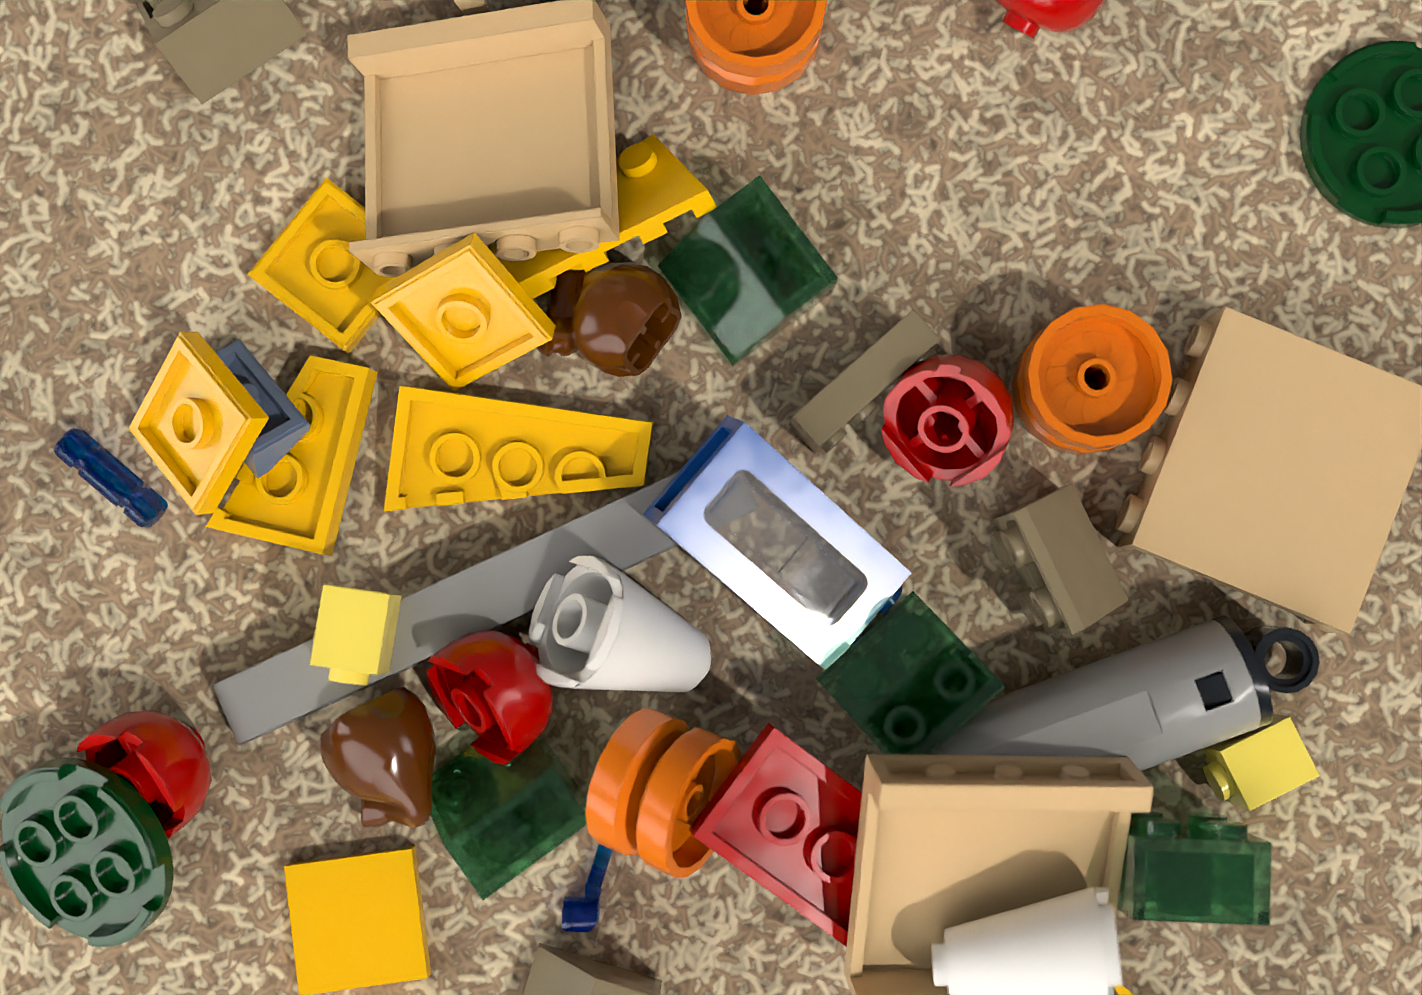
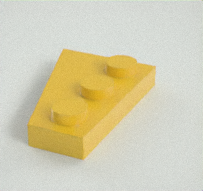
(308, 487)

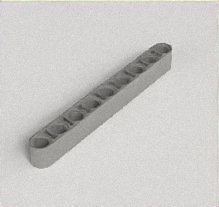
(431, 618)

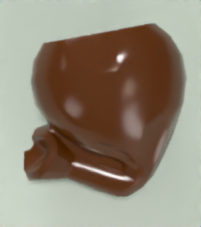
(612, 317)
(384, 758)

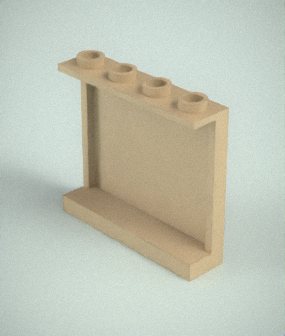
(488, 132)
(1277, 469)
(974, 840)

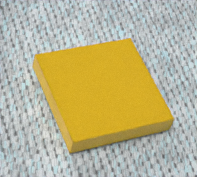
(315, 271)
(463, 312)
(197, 422)
(357, 920)

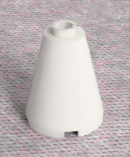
(613, 634)
(1034, 950)

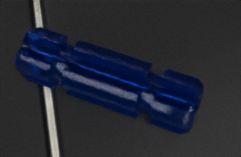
(110, 478)

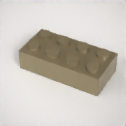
(872, 375)

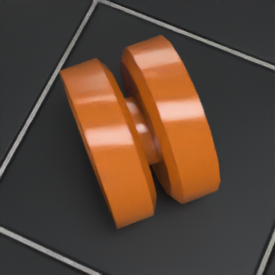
(751, 50)
(1085, 343)
(654, 787)

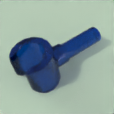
(583, 912)

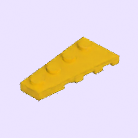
(650, 192)
(488, 448)

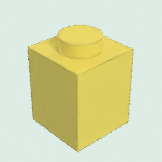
(355, 633)
(1259, 764)

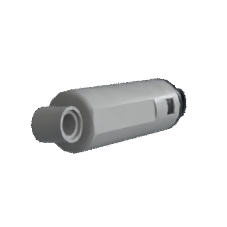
(1146, 700)

